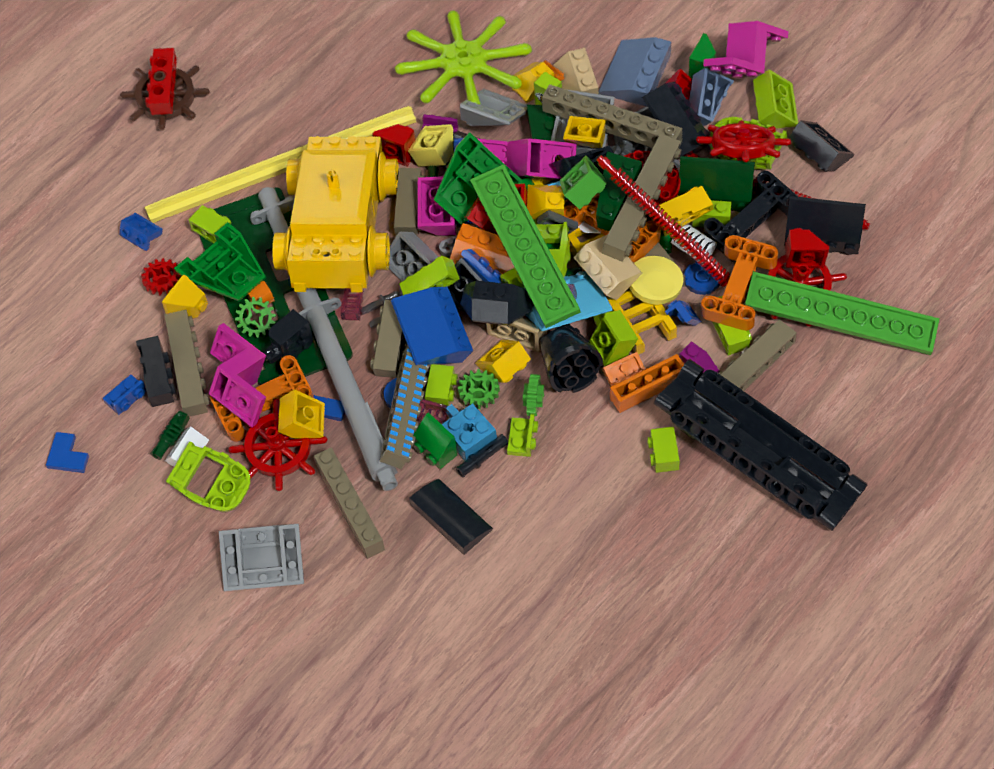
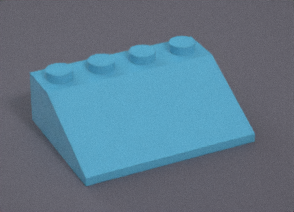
(589, 299)

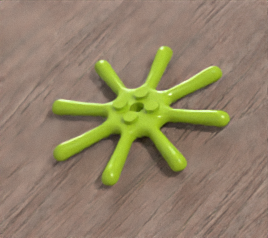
(463, 58)

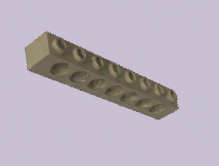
(618, 120)

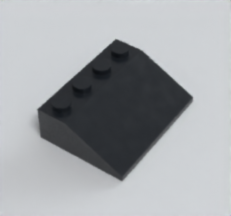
(833, 222)

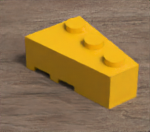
(688, 206)

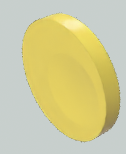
(659, 281)

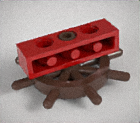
(162, 87)

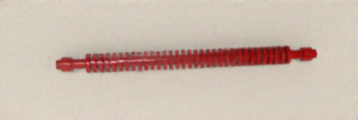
(703, 257)

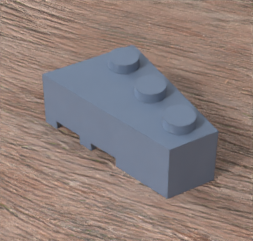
(707, 94)

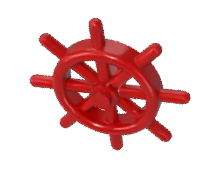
(743, 141)
(802, 273)
(276, 445)

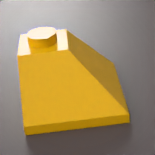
(528, 76)
(544, 198)
(185, 296)

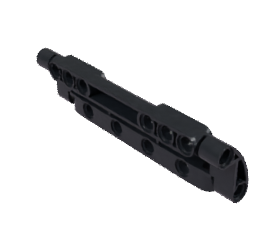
(761, 444)

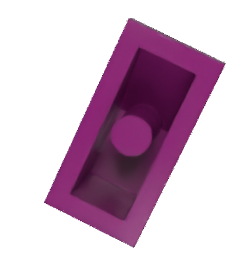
(699, 356)

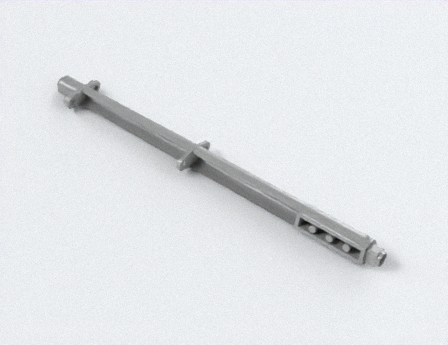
(315, 311)

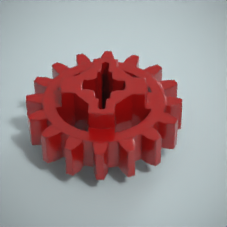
(161, 276)

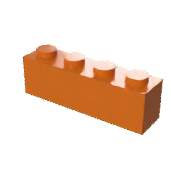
(645, 384)

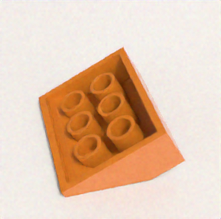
(484, 244)

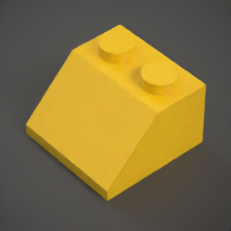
(585, 131)
(504, 360)
(301, 416)

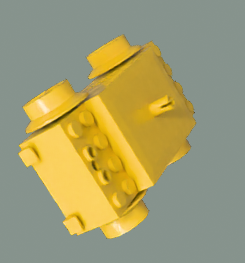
(335, 214)

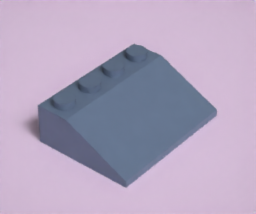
(636, 69)

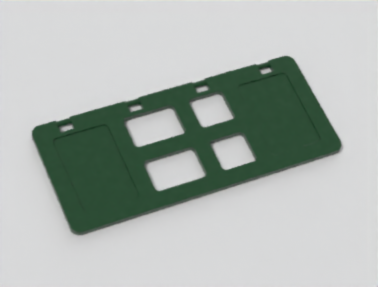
(260, 241)

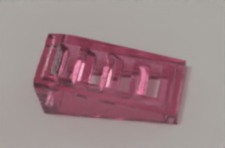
(349, 314)
(429, 406)

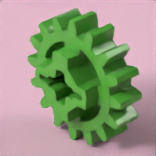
(247, 321)
(478, 388)
(533, 394)

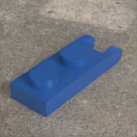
(482, 266)

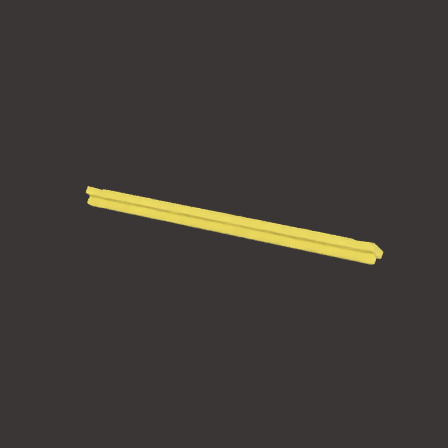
(263, 170)

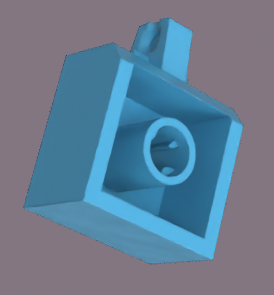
(470, 429)

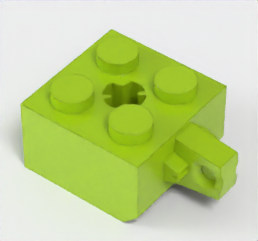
(613, 336)

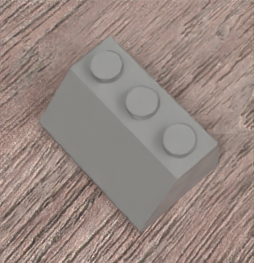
(409, 255)

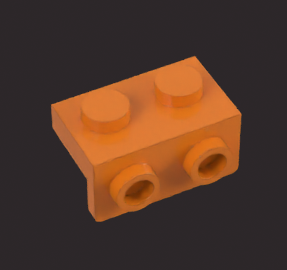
(623, 369)

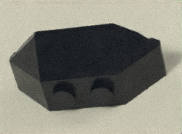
(495, 302)

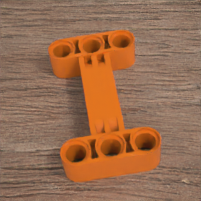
(648, 236)
(739, 282)
(272, 390)

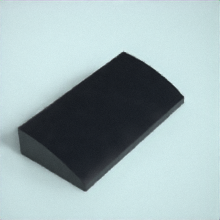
(450, 515)

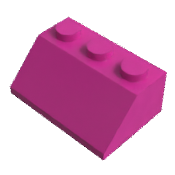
(431, 215)

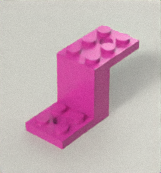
(746, 49)
(530, 156)
(237, 375)

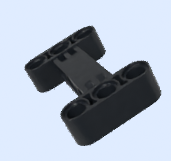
(754, 214)

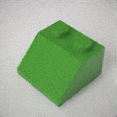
(582, 183)

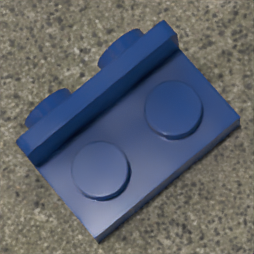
(139, 230)
(683, 311)
(125, 394)

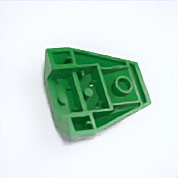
(468, 161)
(225, 266)

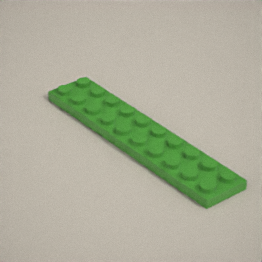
(525, 246)
(842, 313)

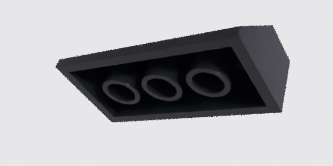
(672, 107)

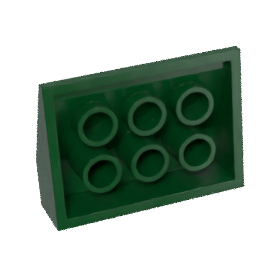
(720, 179)

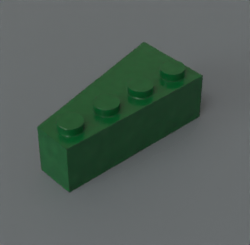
(540, 123)
(612, 197)

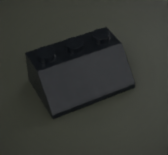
(820, 146)

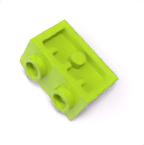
(521, 436)

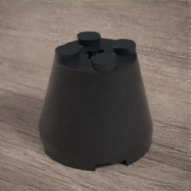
(569, 360)

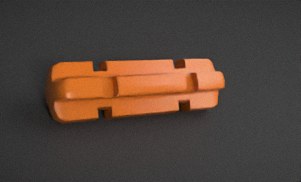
(557, 73)

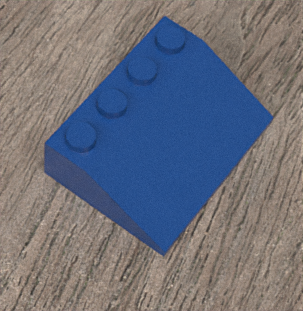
(432, 326)

